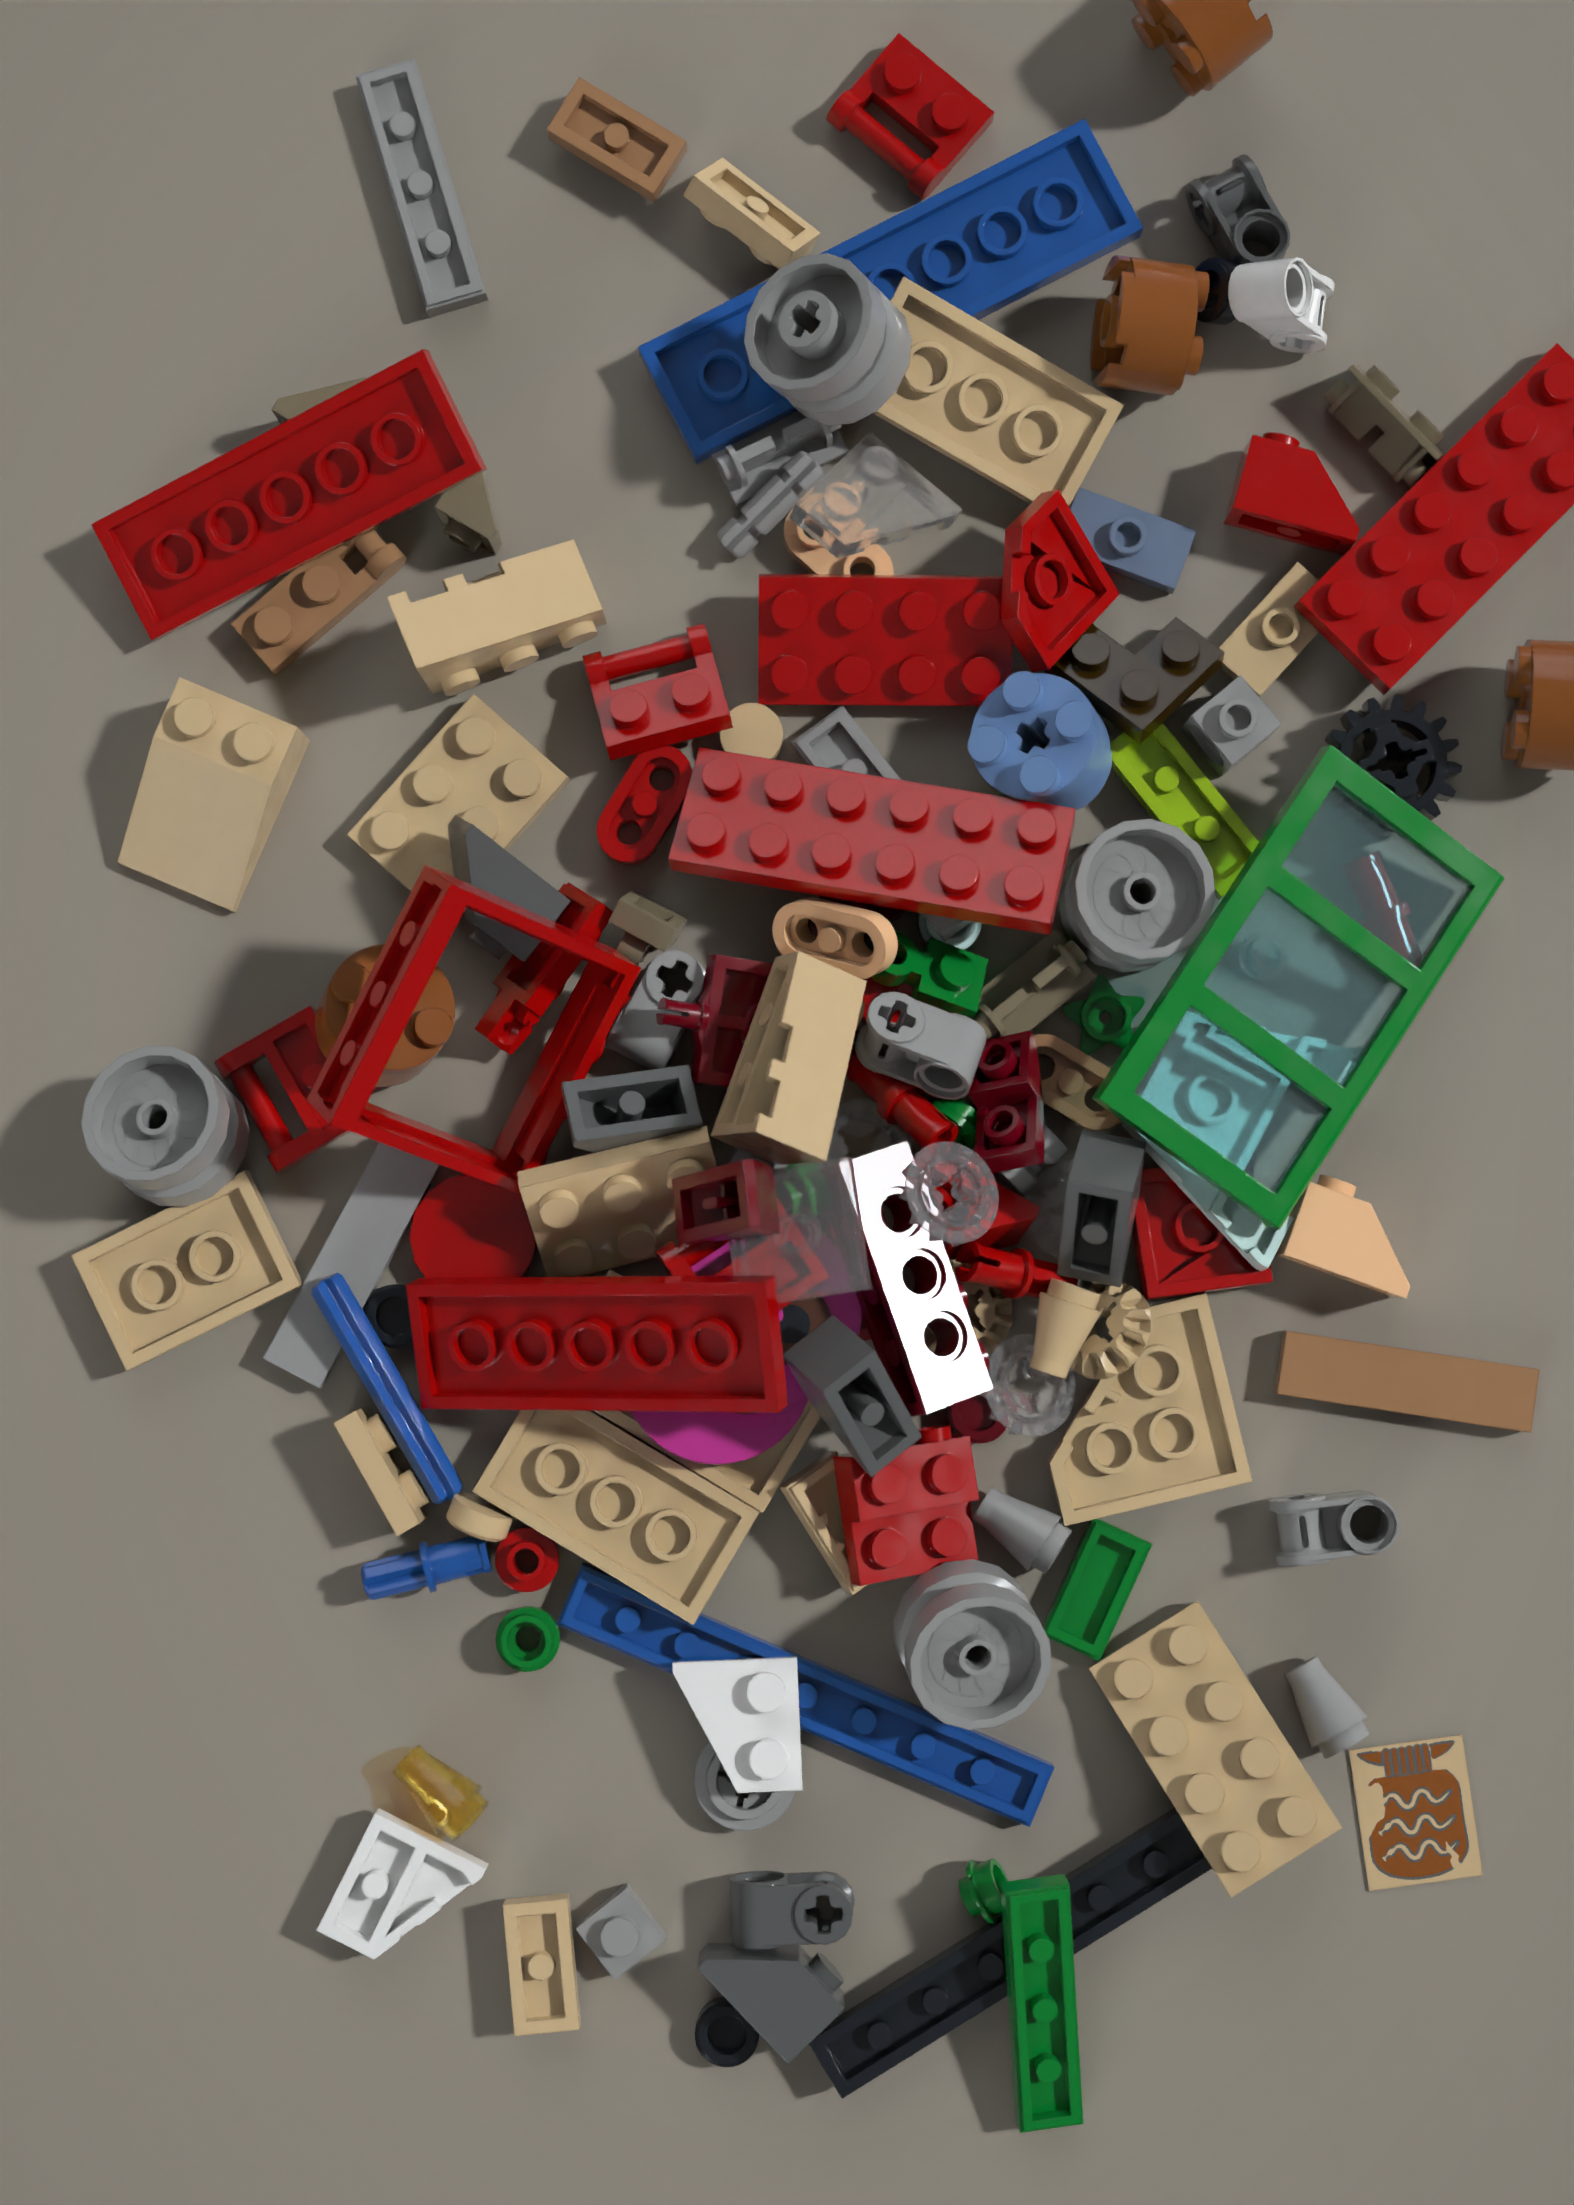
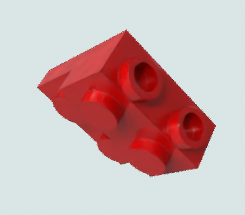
(910, 1510)

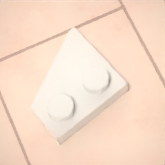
(749, 1718)
(394, 1884)

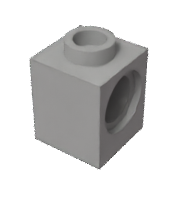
(1230, 726)

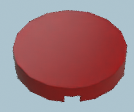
(471, 1231)

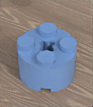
(1032, 712)

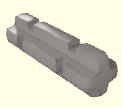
(770, 504)

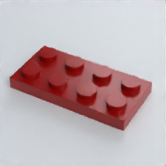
(880, 639)

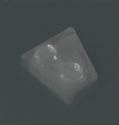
(870, 501)

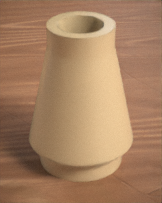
(1062, 1326)

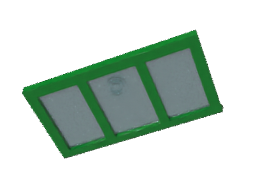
(1299, 987)

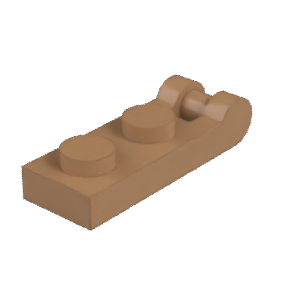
(315, 599)

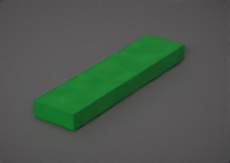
(1042, 2002)

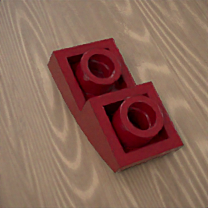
(1009, 1103)

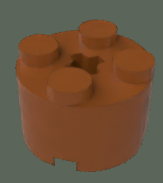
(1202, 37)
(1148, 325)
(1544, 706)
(423, 1035)

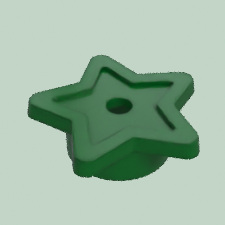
(1104, 999)

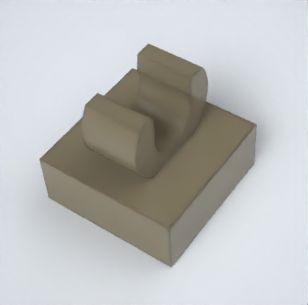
(645, 926)

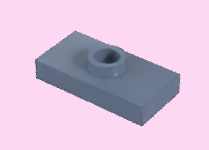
(1133, 540)

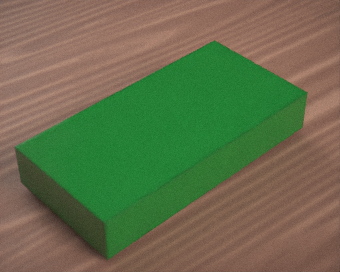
(1095, 1588)

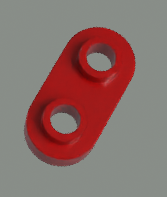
(643, 805)

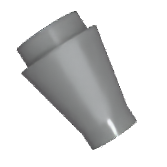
(1023, 1529)
(1325, 1708)

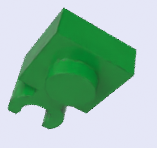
(939, 975)

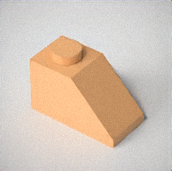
(1342, 1238)

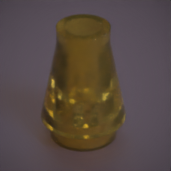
(441, 1793)

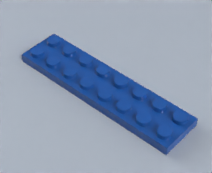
(967, 245)

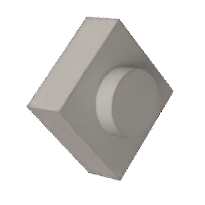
(621, 1931)

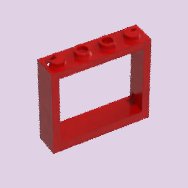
(392, 995)

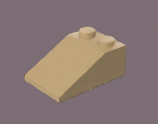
(210, 794)

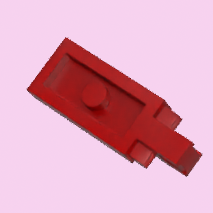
(532, 985)

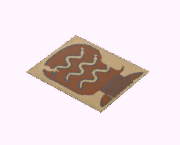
(1415, 1812)

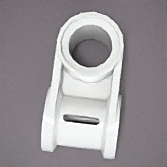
(1282, 302)

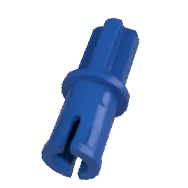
(425, 1567)

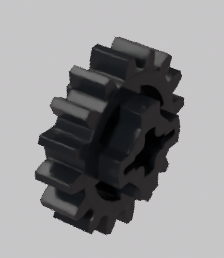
(1384, 740)

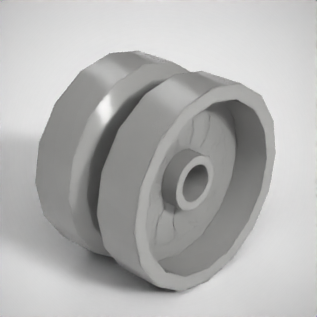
(827, 339)
(1167, 873)
(165, 1126)
(971, 1644)

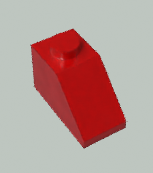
(1289, 496)

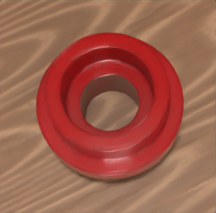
(547, 1555)

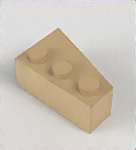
(499, 618)
(793, 1062)

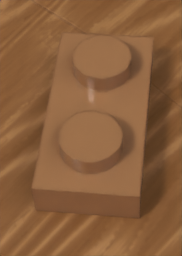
(616, 139)

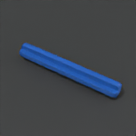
(386, 1388)

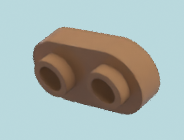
(1070, 1080)

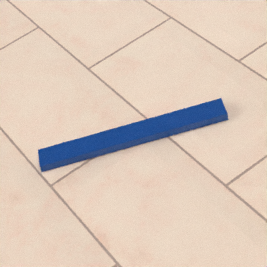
(829, 1701)

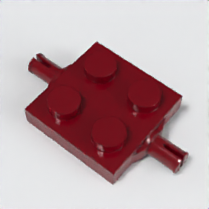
(720, 1016)

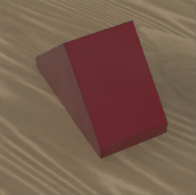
(726, 1203)

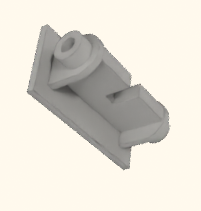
(757, 458)

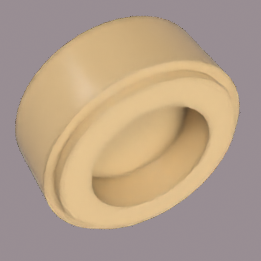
(754, 732)
(478, 1517)

